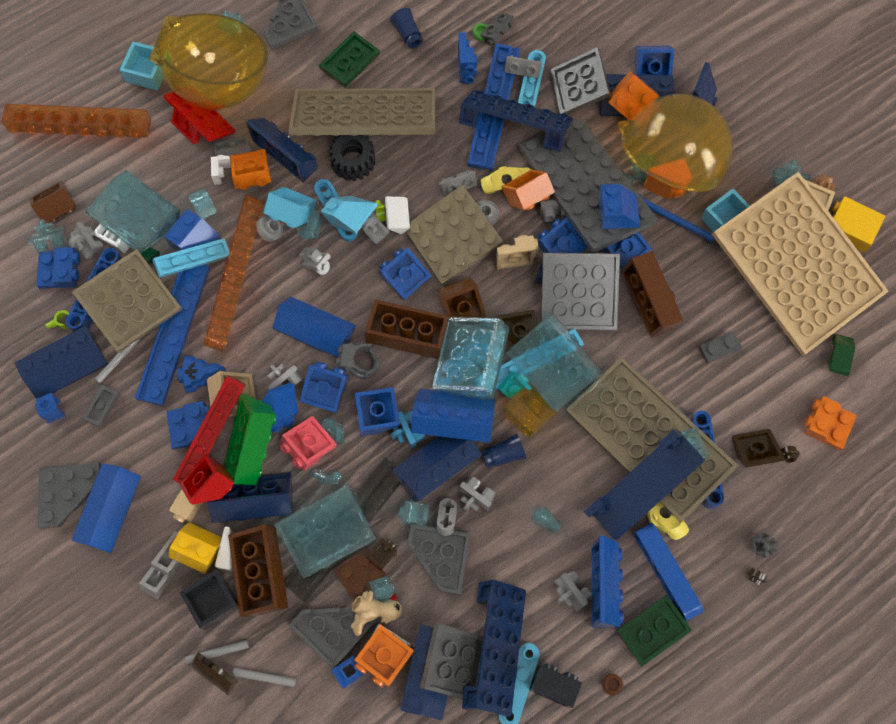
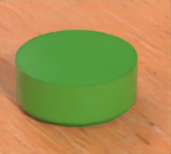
(477, 30)

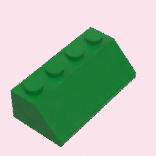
(249, 440)

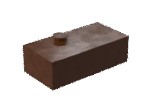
(652, 294)
(406, 329)
(257, 571)

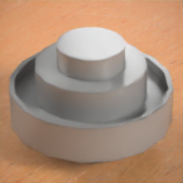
(490, 211)
(269, 229)

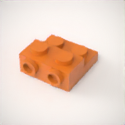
(250, 169)
(829, 423)
(383, 656)

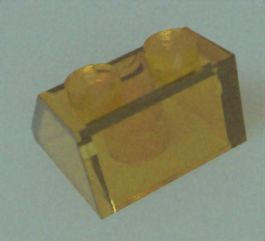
(529, 411)

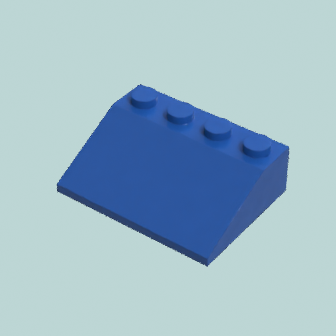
(452, 416)
(605, 583)

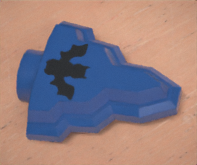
(196, 372)

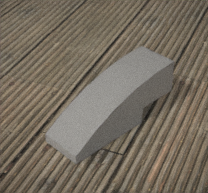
(161, 571)

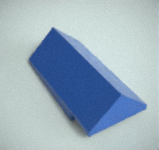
(312, 326)
(106, 507)

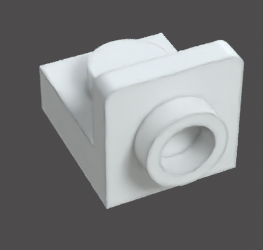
(217, 168)

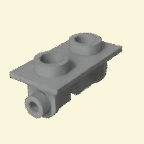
(523, 66)
(466, 178)

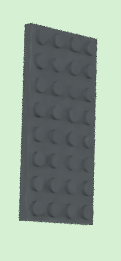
(577, 179)

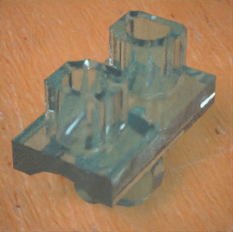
(780, 174)
(39, 239)

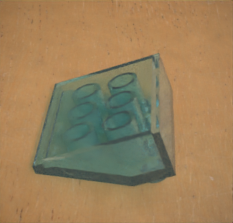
(133, 211)
(471, 357)
(554, 362)
(325, 531)

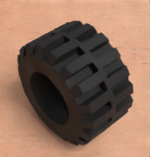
(352, 168)

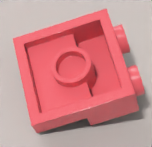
(307, 443)

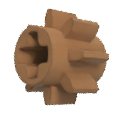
(825, 181)

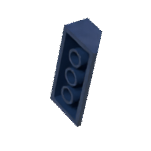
(659, 83)
(282, 148)
(61, 363)
(435, 465)
(268, 498)
(419, 700)

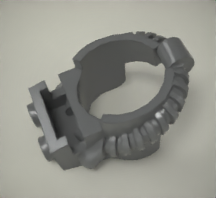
(346, 360)

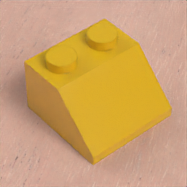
(195, 547)

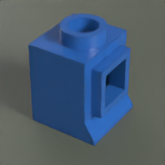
(48, 409)
(340, 675)

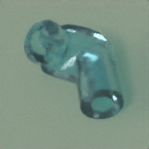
(335, 428)
(323, 477)

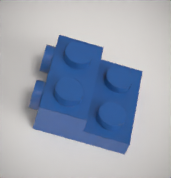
(467, 60)
(561, 238)
(628, 248)
(58, 268)
(404, 273)
(324, 386)
(185, 423)

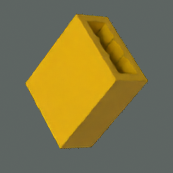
(857, 222)

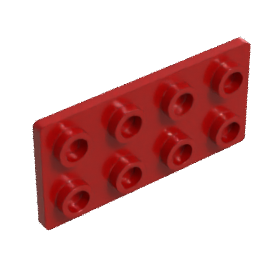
(197, 121)

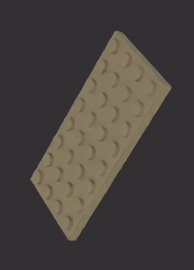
(363, 112)
(631, 420)

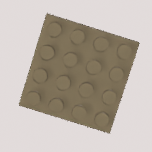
(453, 235)
(127, 300)

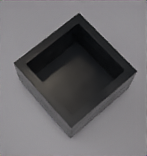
(210, 599)
(556, 686)

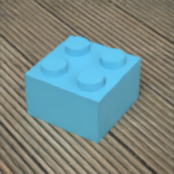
(138, 68)
(289, 206)
(724, 210)

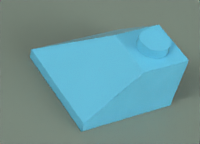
(348, 212)

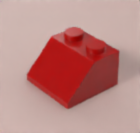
(206, 481)

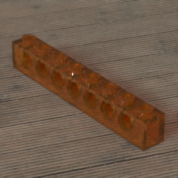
(76, 120)

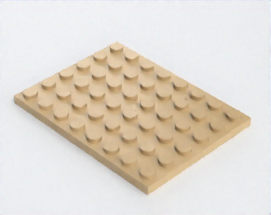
(800, 263)

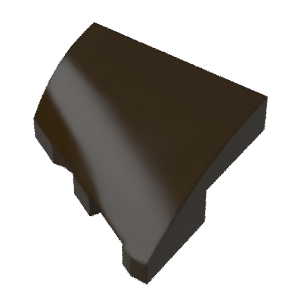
(213, 673)

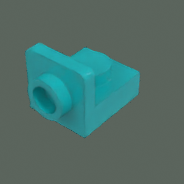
(514, 384)

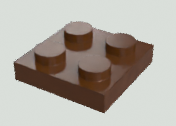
(357, 573)

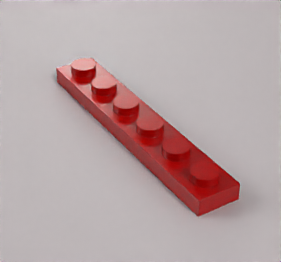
(211, 426)

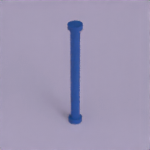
(680, 221)

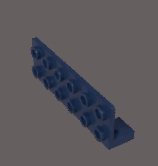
(527, 114)
(646, 484)
(499, 649)

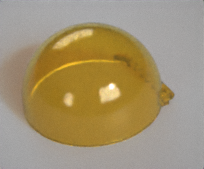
(210, 59)
(680, 141)

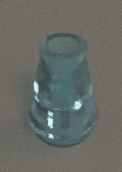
(546, 519)

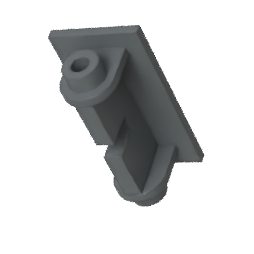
(501, 24)

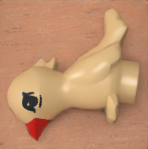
(369, 609)

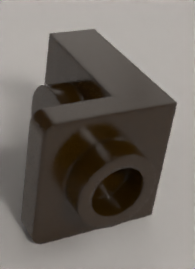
(382, 553)

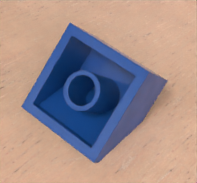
(654, 60)
(618, 207)
(190, 232)
(284, 405)
(376, 411)

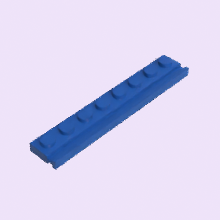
(490, 127)
(172, 337)

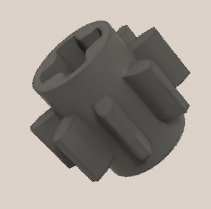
(764, 544)

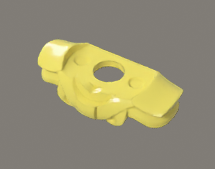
(493, 182)
(667, 525)

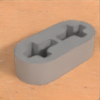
(450, 517)

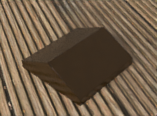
(519, 326)
(757, 448)

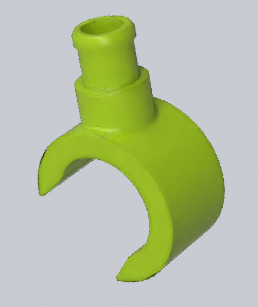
(380, 211)
(56, 322)

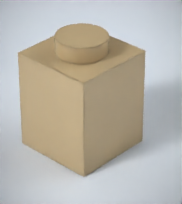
(183, 509)

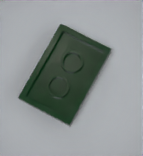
(349, 59)
(654, 630)

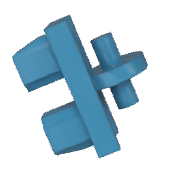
(405, 422)

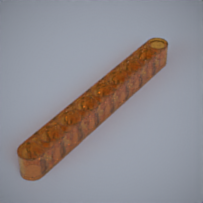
(233, 274)

